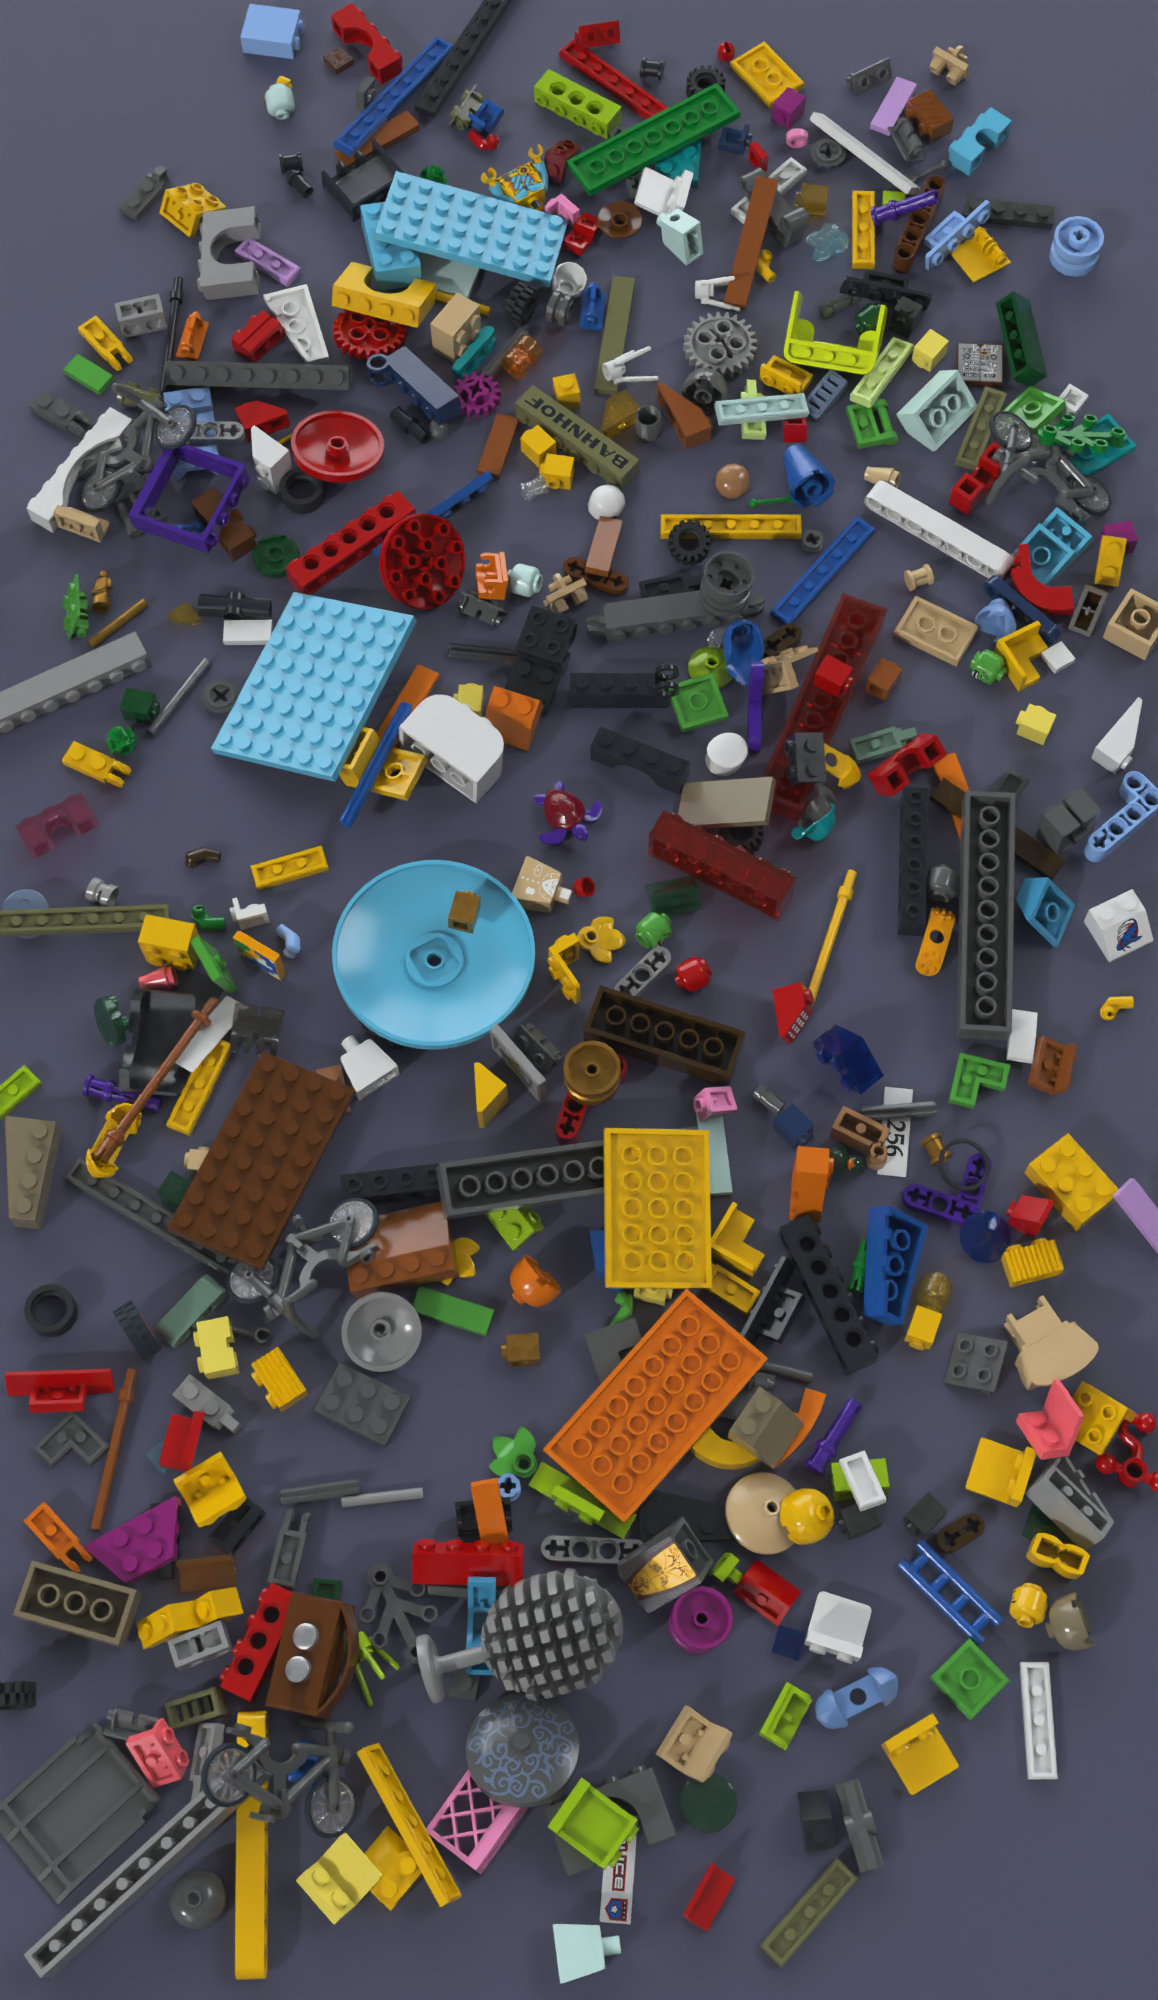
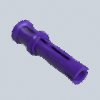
(895, 209)
(109, 1093)
(827, 1446)

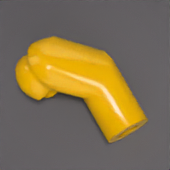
(764, 264)

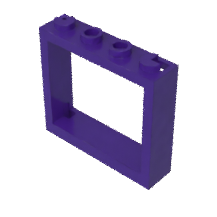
(158, 480)

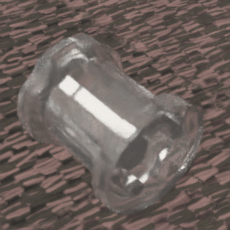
(533, 488)

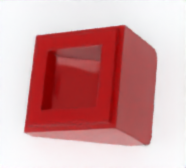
(795, 430)

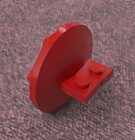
(422, 561)

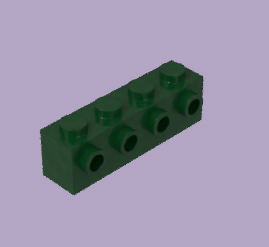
(1021, 339)

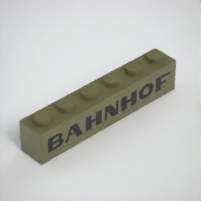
(577, 438)

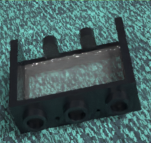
(363, 182)

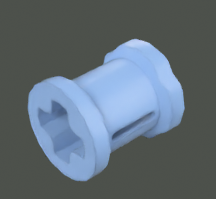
(515, 1492)

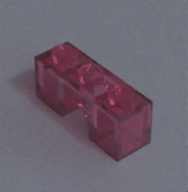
(71, 812)

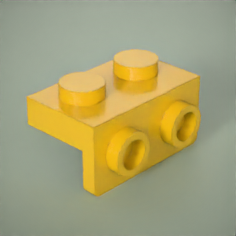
(785, 376)

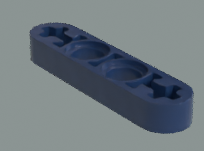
(1021, 608)

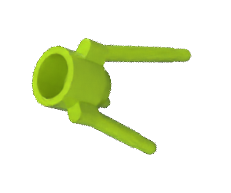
(365, 1653)

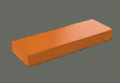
(489, 1510)

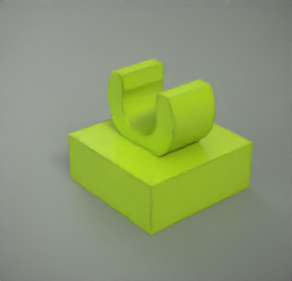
(725, 1569)

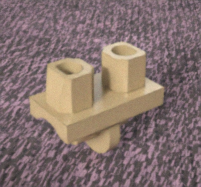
(953, 61)
(575, 590)

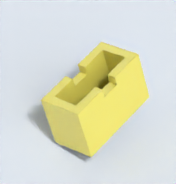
(214, 1342)

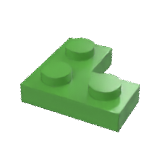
(976, 1072)

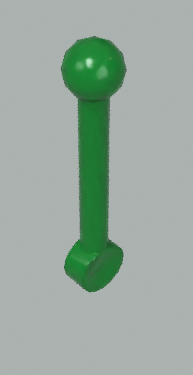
(754, 502)

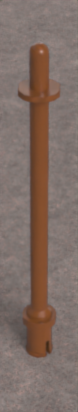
(115, 1137)

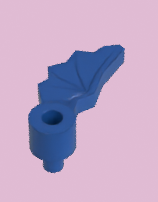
(197, 525)

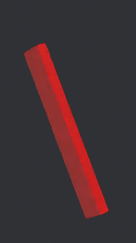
(611, 80)

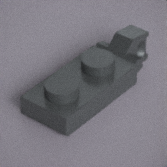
(145, 194)

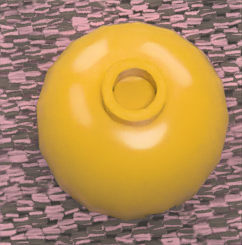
(806, 1515)

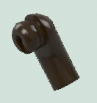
(193, 856)

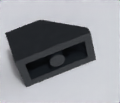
(816, 1821)

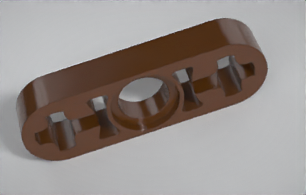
(609, 588)

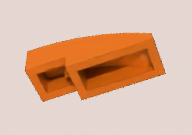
(808, 1414)

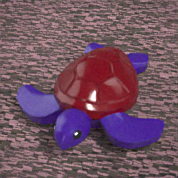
(566, 813)

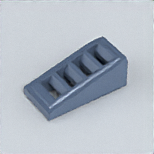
(833, 383)

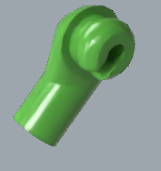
(626, 1307)

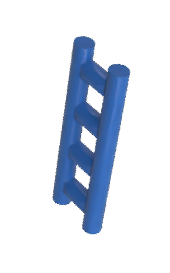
(950, 1610)

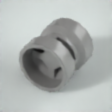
(102, 893)

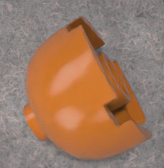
(532, 1284)

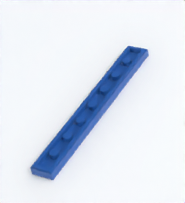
(392, 97)

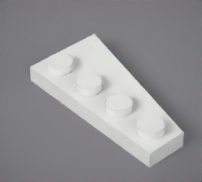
(299, 321)

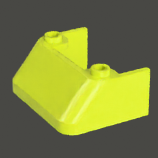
(802, 349)

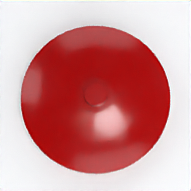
(337, 446)

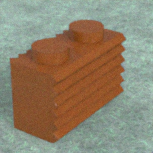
(929, 115)

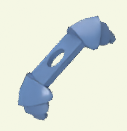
(835, 1708)

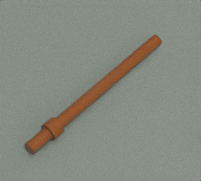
(126, 1397)

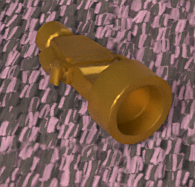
(101, 601)

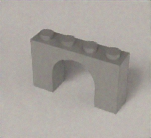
(217, 232)

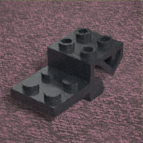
(542, 655)

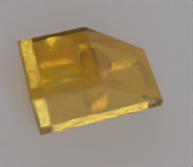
(619, 414)

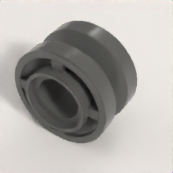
(560, 308)

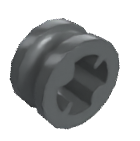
(808, 546)

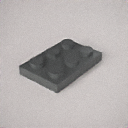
(362, 1404)

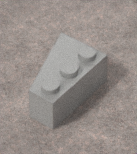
(1069, 1503)

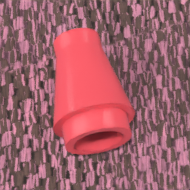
(160, 979)

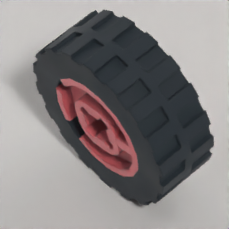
(137, 1330)

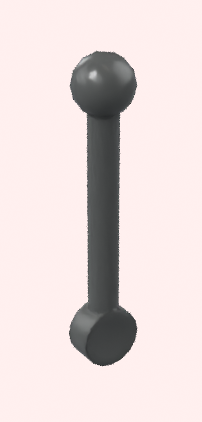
(944, 164)

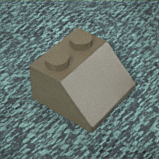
(765, 1428)

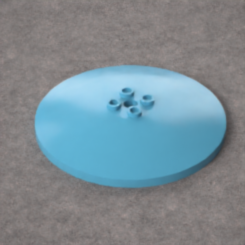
(402, 923)

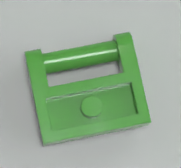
(865, 426)

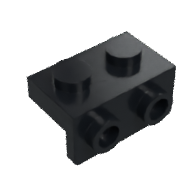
(805, 759)

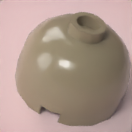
(1069, 1623)

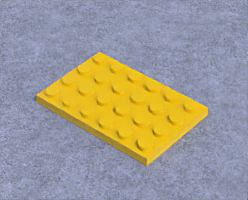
(657, 1209)

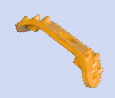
(932, 954)

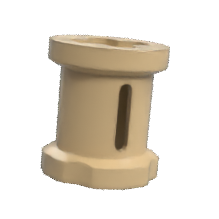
(925, 574)

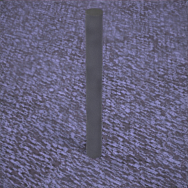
(178, 697)

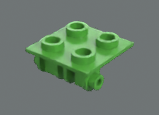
(76, 609)

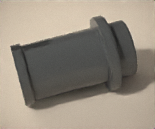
(768, 1099)

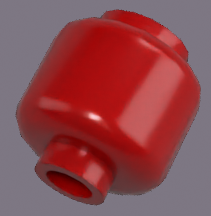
(693, 974)

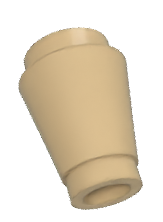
(887, 475)

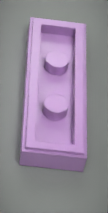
(893, 105)
(268, 261)
(1140, 1210)

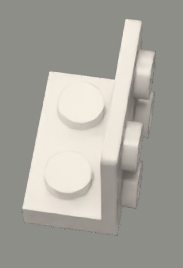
(661, 193)

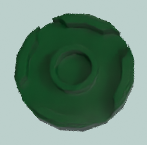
(274, 554)

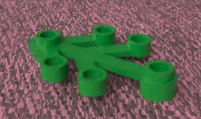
(1050, 435)

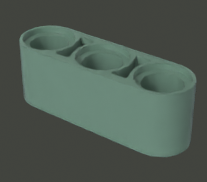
(191, 1308)

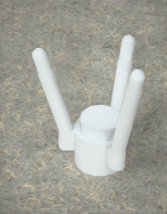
(705, 289)
(615, 368)

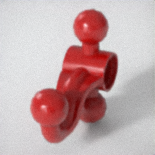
(1107, 1464)

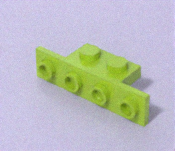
(573, 1496)

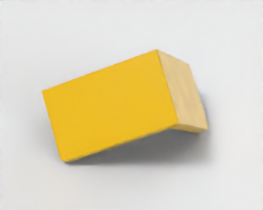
(1018, 651)
(728, 1243)

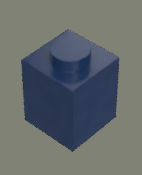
(794, 1126)

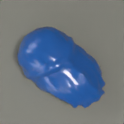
(741, 646)

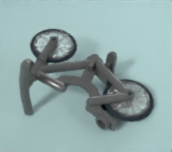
(171, 432)
(1082, 496)
(347, 1227)
(331, 1802)

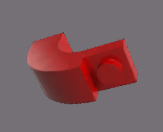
(1048, 600)

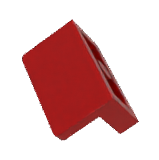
(181, 1441)
(767, 1592)
(708, 1897)

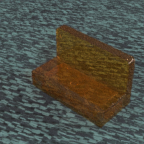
(207, 1573)

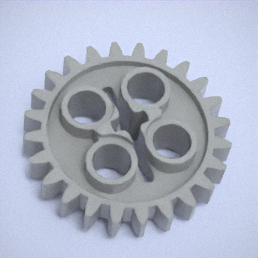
(724, 340)

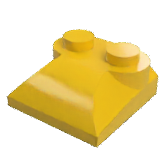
(397, 1866)

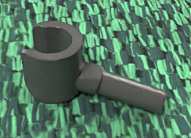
(252, 1334)

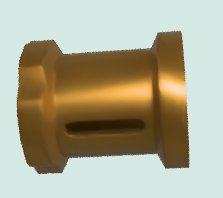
(934, 1146)

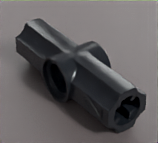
(234, 606)

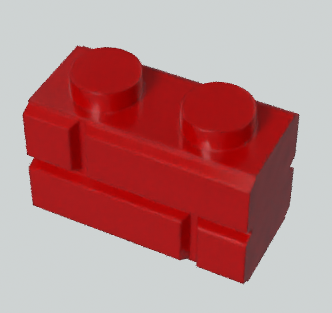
(257, 337)

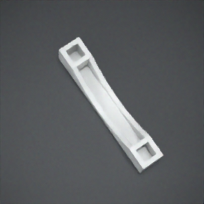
(105, 436)

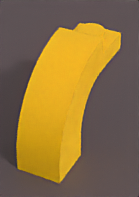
(722, 1453)

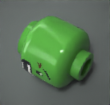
(988, 666)
(653, 930)

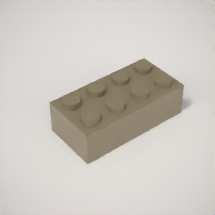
(77, 1604)

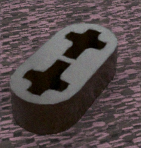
(779, 638)
(963, 1539)

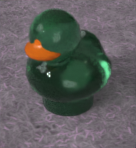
(843, 1160)

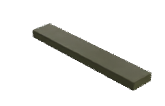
(614, 330)

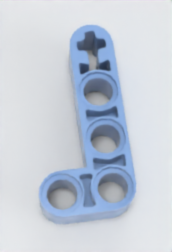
(1121, 822)

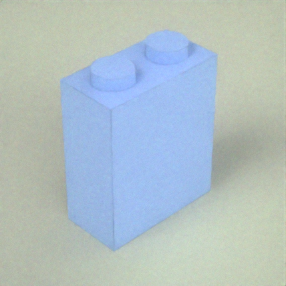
(272, 31)

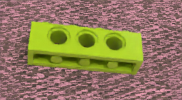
(577, 104)

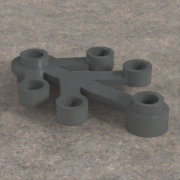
(394, 1607)

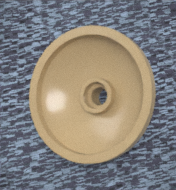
(748, 1513)

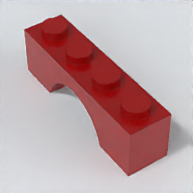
(353, 27)

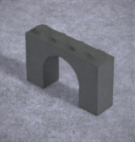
(637, 1790)

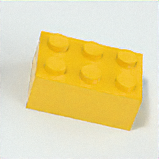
(1072, 1182)

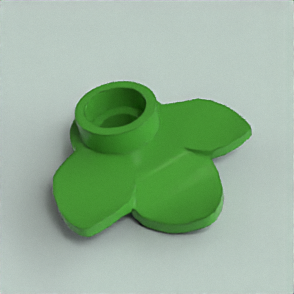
(512, 1452)

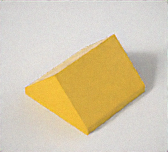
(490, 1094)

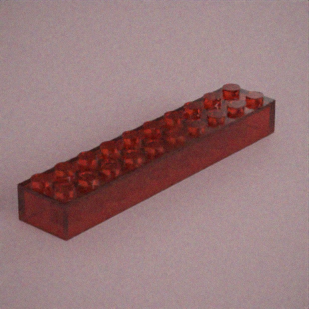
(850, 640)

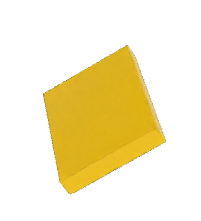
(765, 73)

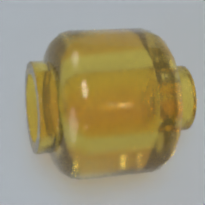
(934, 1291)

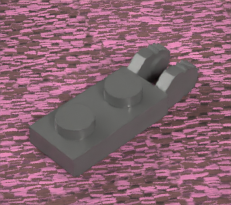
(60, 413)
(289, 1551)

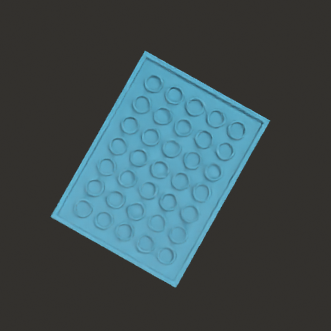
(314, 686)

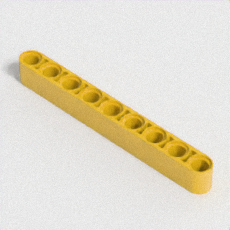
(251, 1874)

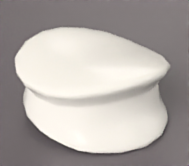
(726, 754)

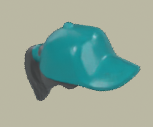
(818, 817)

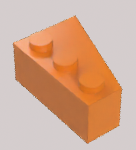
(809, 1182)

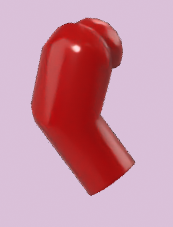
(481, 143)

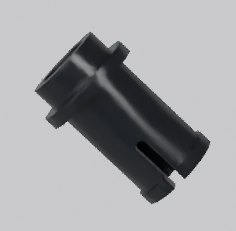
(300, 184)

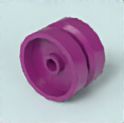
(700, 1603)

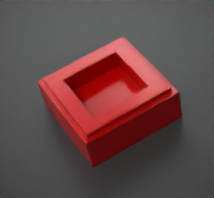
(758, 156)

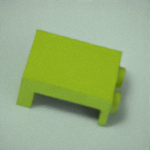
(594, 1825)

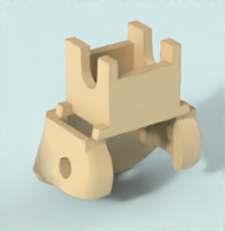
(1048, 1346)

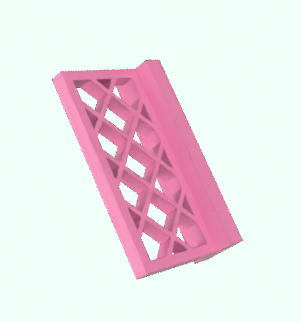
(493, 1837)

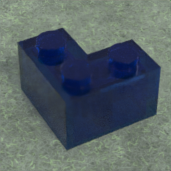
(849, 1057)

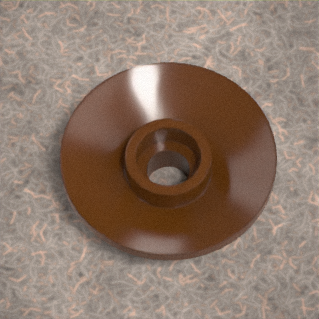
(619, 213)

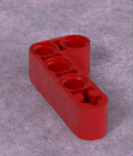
(578, 1118)

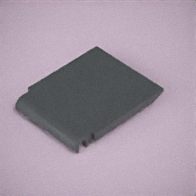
(76, 1811)

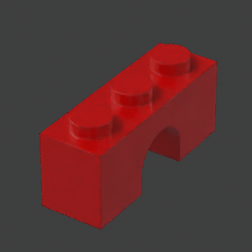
(974, 487)
(893, 773)

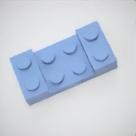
(201, 402)

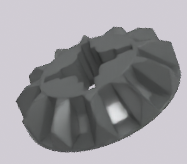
(836, 151)
(221, 687)

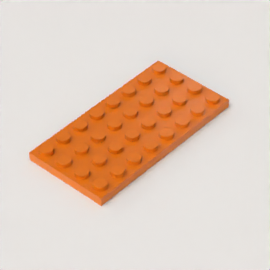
(655, 1405)

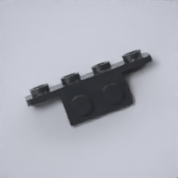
(883, 288)
(775, 1307)

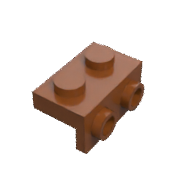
(1052, 1066)

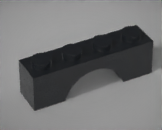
(663, 768)

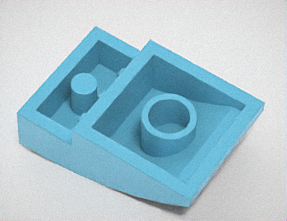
(1055, 546)

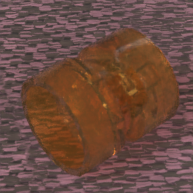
(522, 356)

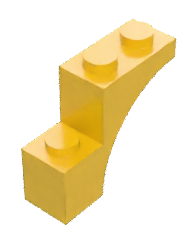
(188, 1616)

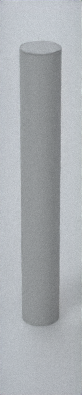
(382, 1497)

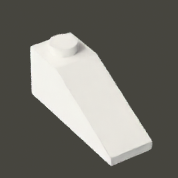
(1117, 745)

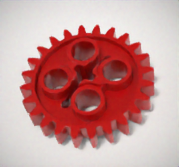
(367, 335)

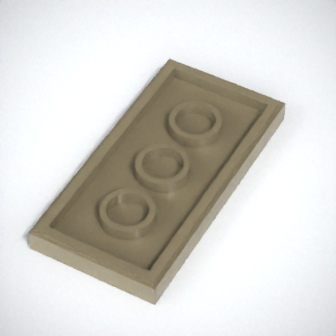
(728, 802)

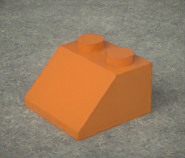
(514, 716)

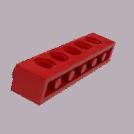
(347, 555)

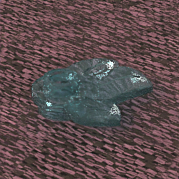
(827, 241)

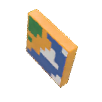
(259, 955)

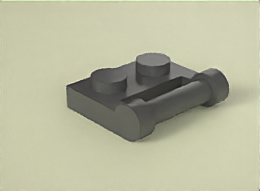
(131, 495)

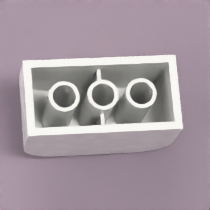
(457, 743)

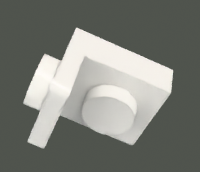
(250, 916)

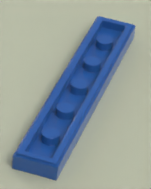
(822, 571)

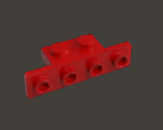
(59, 1388)

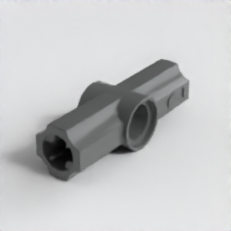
(859, 1826)

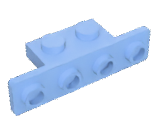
(952, 232)

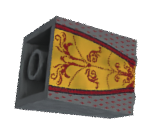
(665, 1566)

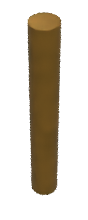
(117, 623)

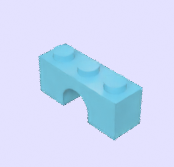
(988, 129)

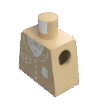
(540, 887)

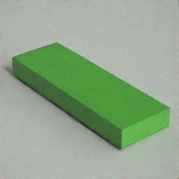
(453, 1311)

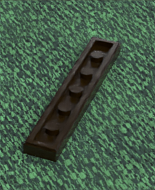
(1026, 848)

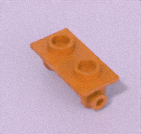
(192, 337)

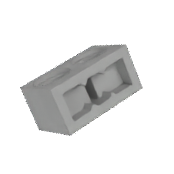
(141, 315)
(200, 1645)

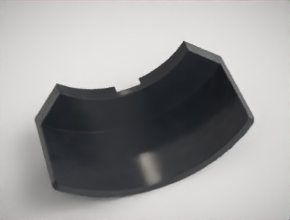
(157, 1025)

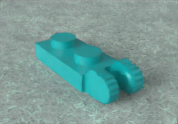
(475, 353)

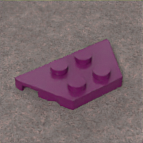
(140, 1543)

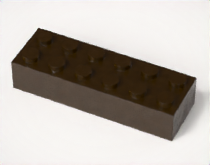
(664, 1036)

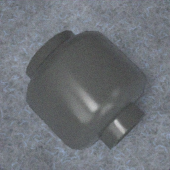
(942, 883)

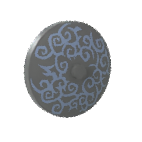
(522, 1750)

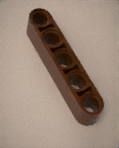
(917, 228)

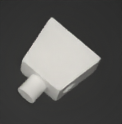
(366, 1066)

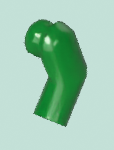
(204, 920)

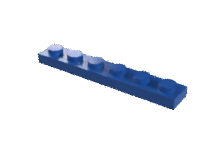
(459, 497)

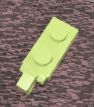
(752, 430)

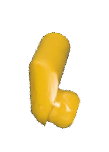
(1114, 1004)

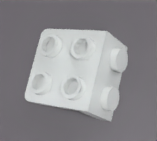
(838, 1627)

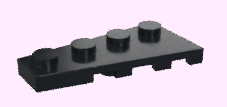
(703, 1517)

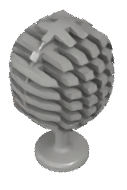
(537, 1638)

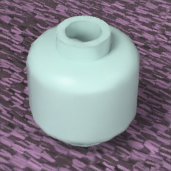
(279, 101)
(524, 580)

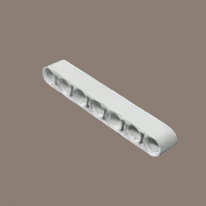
(938, 530)

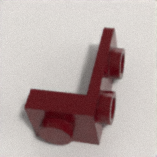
(557, 157)

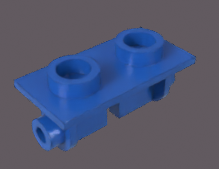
(592, 308)

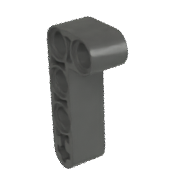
(784, 223)

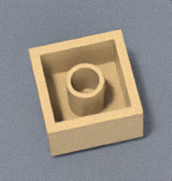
(455, 327)
(1134, 625)

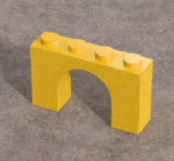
(354, 293)

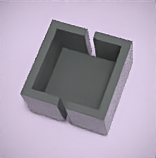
(1073, 818)

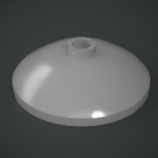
(386, 1348)

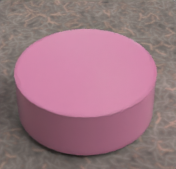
(797, 138)

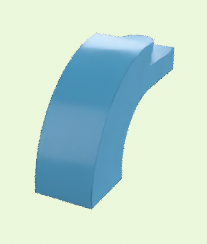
(480, 1599)

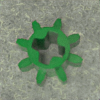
(433, 174)
(121, 740)

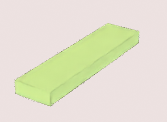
(885, 369)

